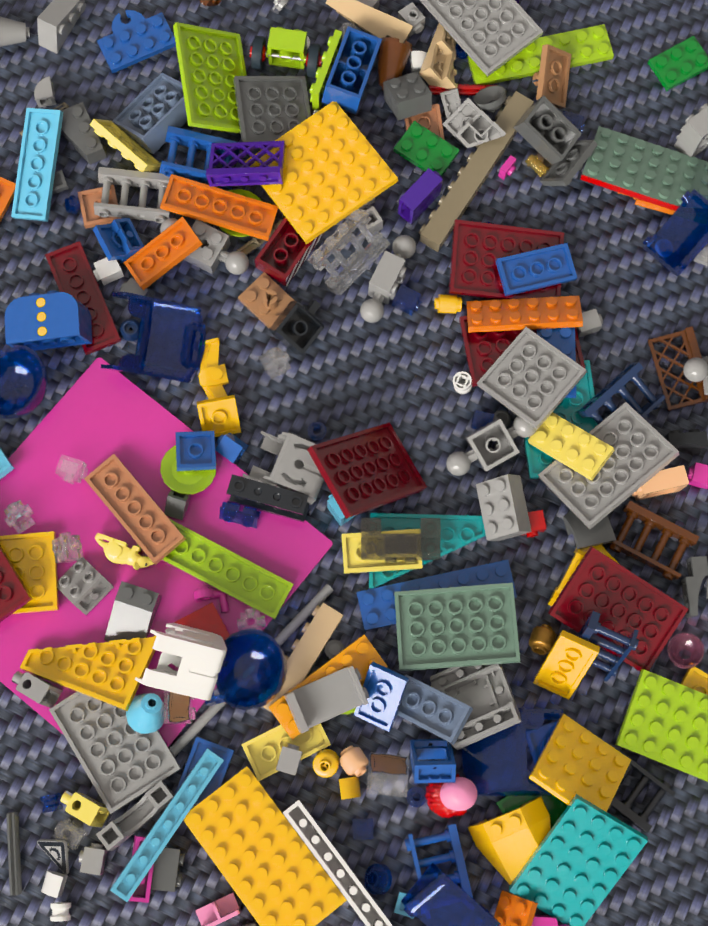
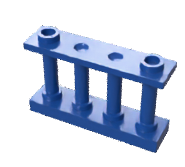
(194, 141)
(454, 855)

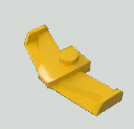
(212, 374)

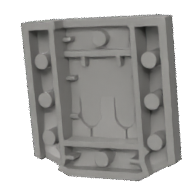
(488, 694)

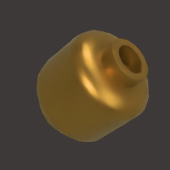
(542, 639)

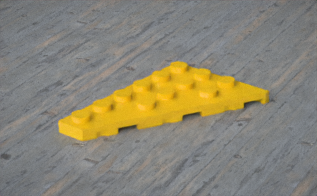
(95, 669)

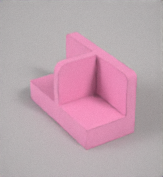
(219, 910)

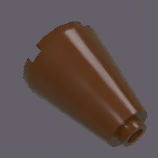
(392, 58)

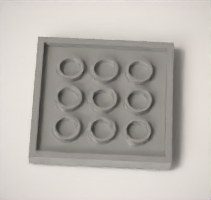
(531, 378)

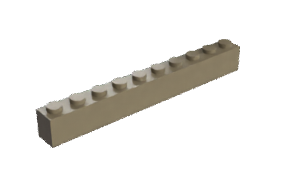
(473, 175)

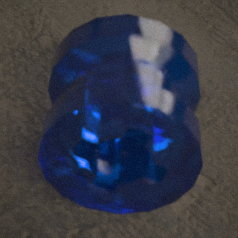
(51, 803)

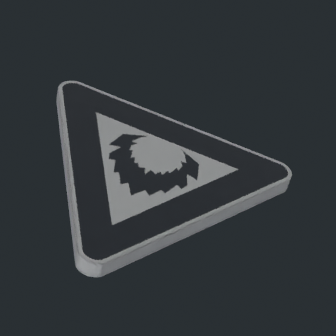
(57, 851)

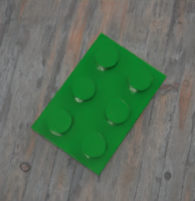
(679, 63)
(426, 149)

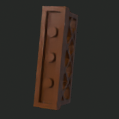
(692, 350)

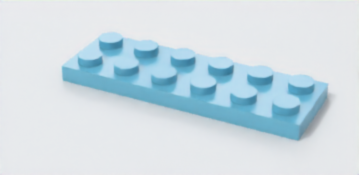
(37, 164)

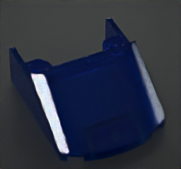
(168, 339)
(500, 760)

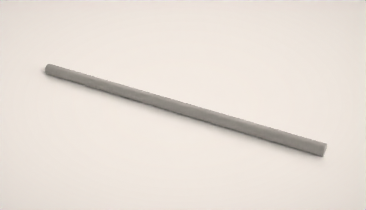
(280, 638)

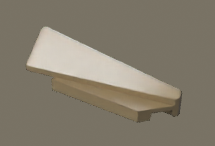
(371, 19)

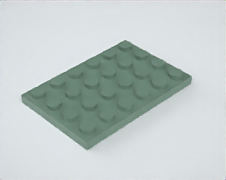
(456, 627)

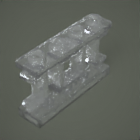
(358, 261)

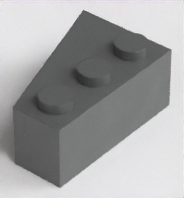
(81, 134)

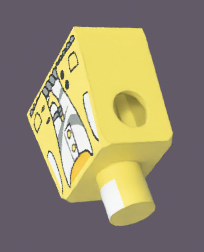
(85, 808)

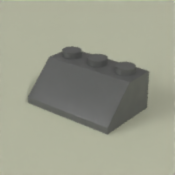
(547, 130)

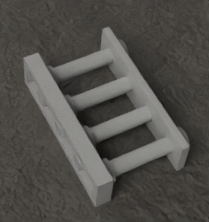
(135, 179)

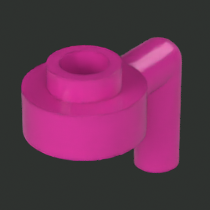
(204, 593)

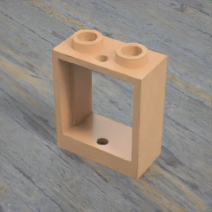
(663, 483)

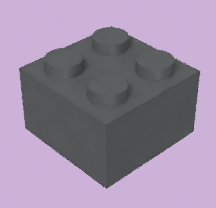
(407, 96)

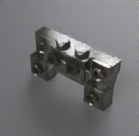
(400, 546)

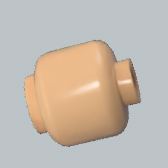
(353, 761)

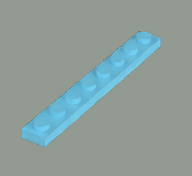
(166, 825)

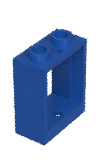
(432, 771)

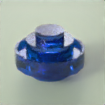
(378, 879)

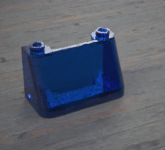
(681, 235)
(443, 903)

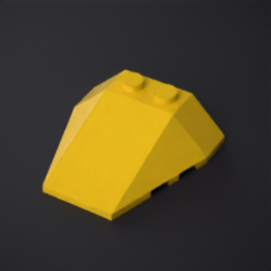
(512, 837)

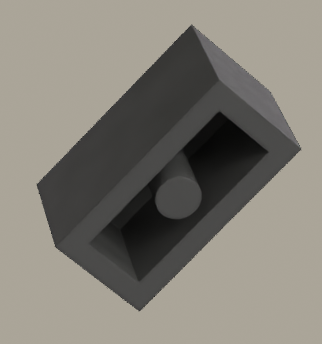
(166, 870)

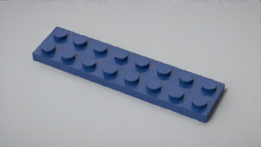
(378, 604)

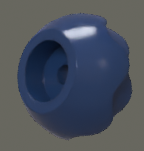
(124, 329)

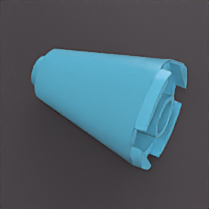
(146, 713)

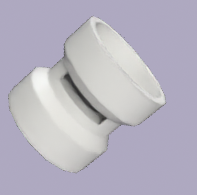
(462, 386)

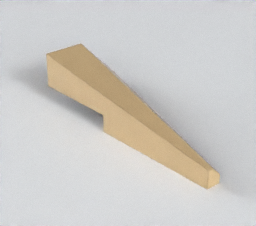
(439, 61)

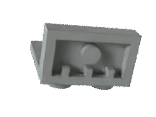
(84, 586)

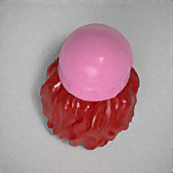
(452, 797)

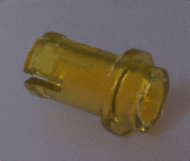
(536, 165)

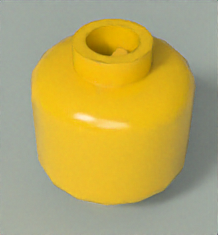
(328, 757)

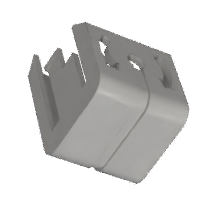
(293, 467)

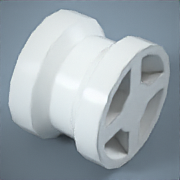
(60, 911)

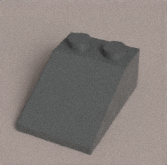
(132, 613)

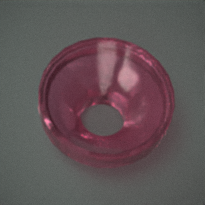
(689, 642)

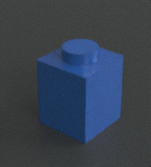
(231, 447)

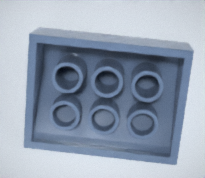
(153, 111)

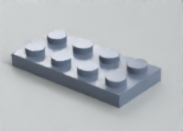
(433, 710)

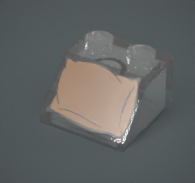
(178, 709)
(387, 774)

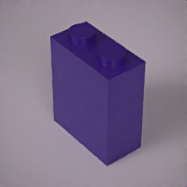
(420, 196)

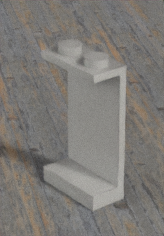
(326, 698)

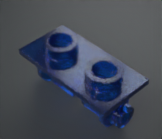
(230, 513)

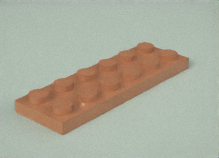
(134, 509)

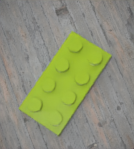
(322, 74)

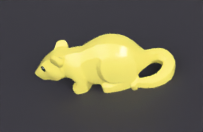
(119, 553)

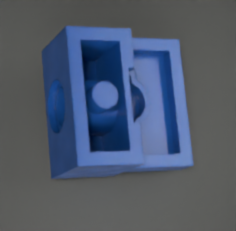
(118, 239)

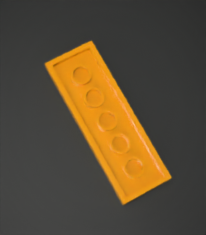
(357, 654)

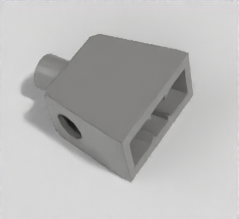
(36, 689)

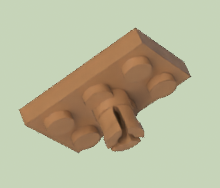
(553, 75)
(265, 299)

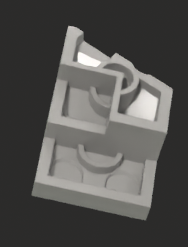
(472, 125)

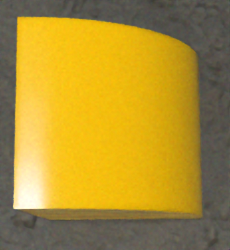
(349, 787)

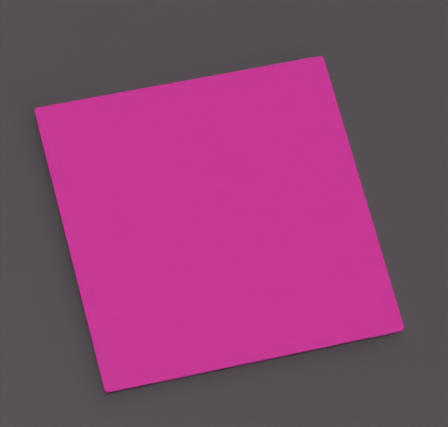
(90, 423)

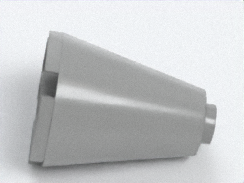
(12, 32)

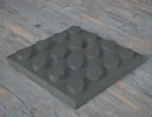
(270, 105)

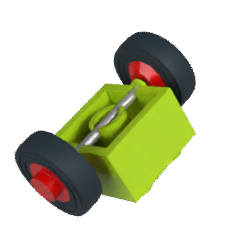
(286, 49)

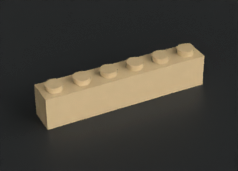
(309, 646)

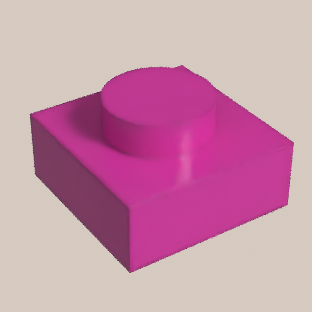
(507, 168)

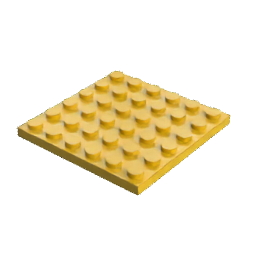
(326, 172)

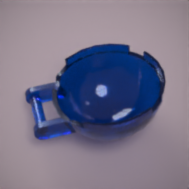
(21, 382)
(251, 671)

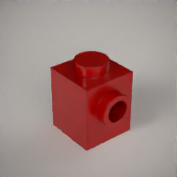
(537, 523)

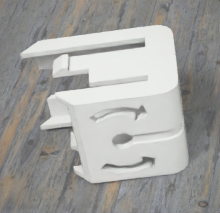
(196, 655)

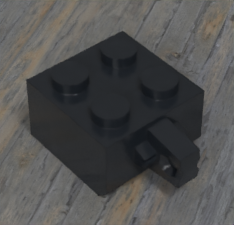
(298, 326)

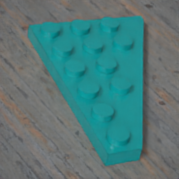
(455, 533)

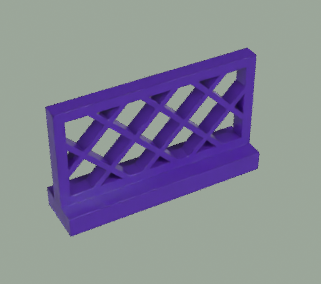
(245, 174)

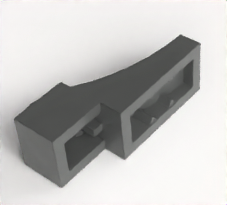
(697, 571)

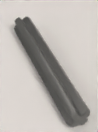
(14, 853)

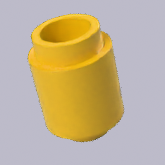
(448, 303)

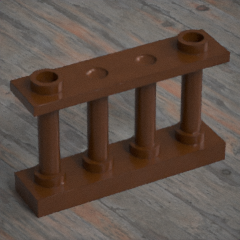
(667, 529)

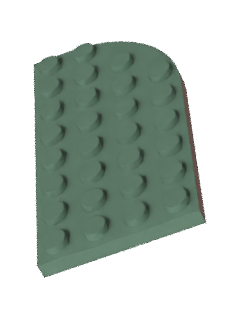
(644, 169)

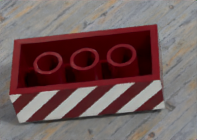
(284, 253)

